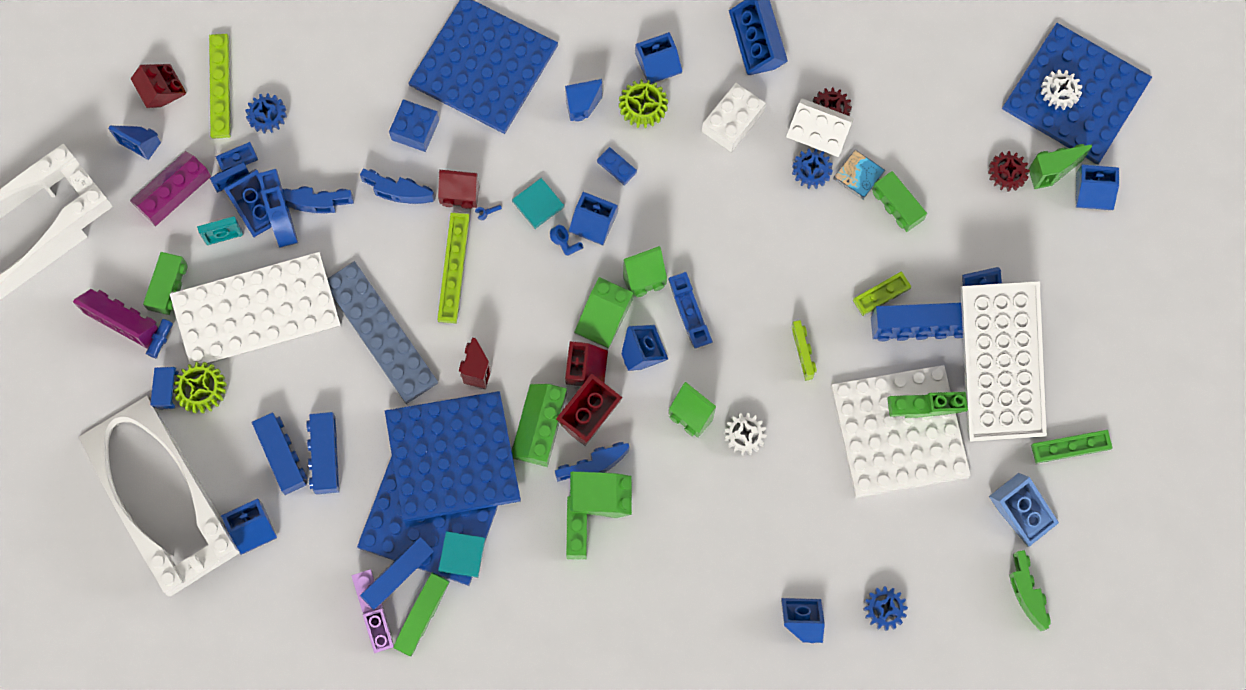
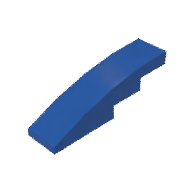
(396, 573)

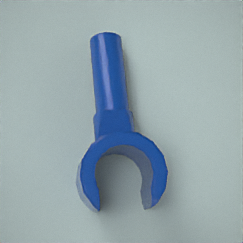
(486, 211)

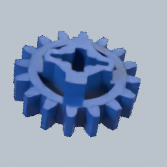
(256, 113)
(804, 167)
(877, 605)

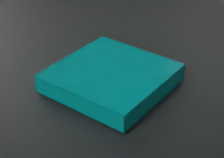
(538, 203)
(220, 230)
(462, 554)

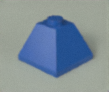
(583, 99)
(136, 139)
(642, 347)
(804, 618)

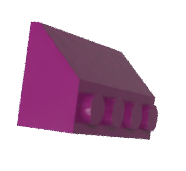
(171, 188)
(117, 317)

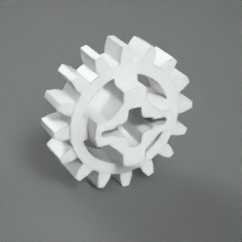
(1067, 96)
(738, 437)

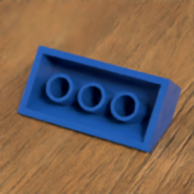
(758, 36)

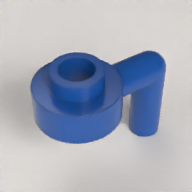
(560, 237)

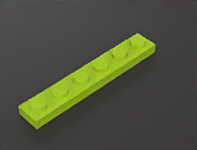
(219, 86)
(453, 268)

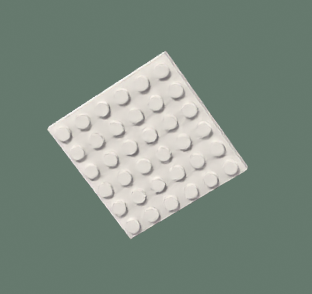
(897, 451)

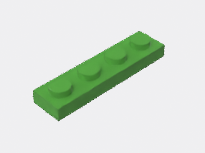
(1071, 446)

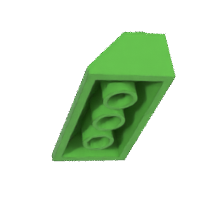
(539, 424)

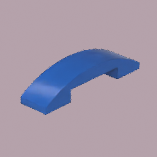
(689, 310)

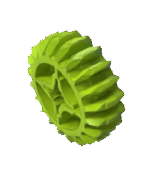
(657, 108)
(186, 379)

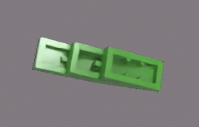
(421, 614)

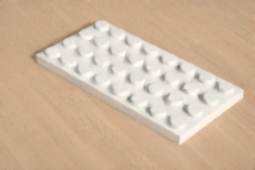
(255, 309)
(1003, 361)

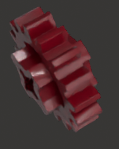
(833, 99)
(1014, 166)

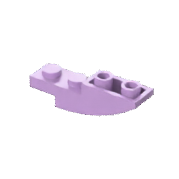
(374, 619)

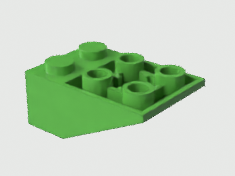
(1052, 166)

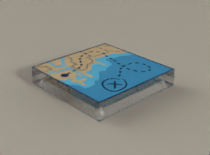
(859, 174)

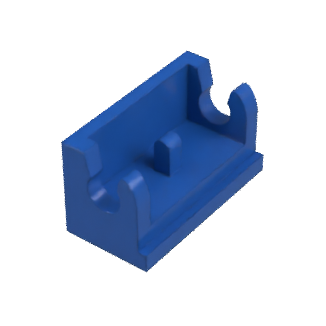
(163, 387)

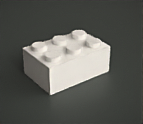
(733, 117)
(820, 127)

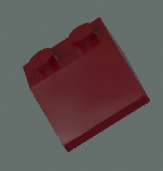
(458, 189)

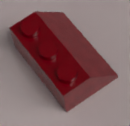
(588, 409)

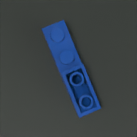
(403, 191)
(324, 202)
(277, 208)
(601, 462)

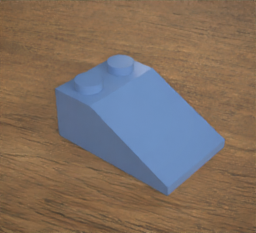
(1024, 508)

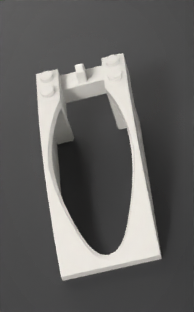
(68, 226)
(221, 546)

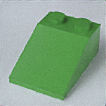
(645, 272)
(604, 312)
(692, 410)
(601, 494)

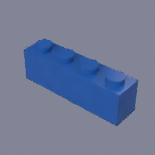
(323, 453)
(279, 454)

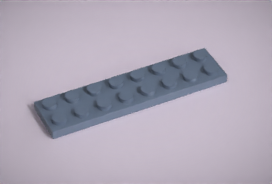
(381, 333)

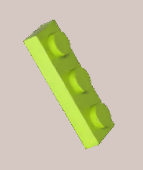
(882, 293)
(804, 350)

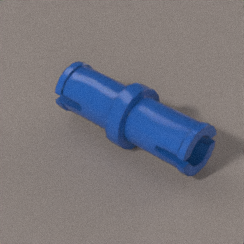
(159, 338)

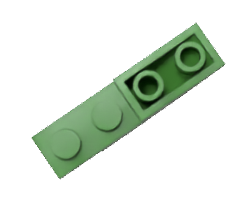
(927, 405)
(1030, 599)

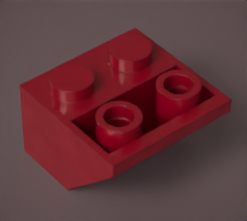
(157, 84)
(583, 361)
(476, 367)

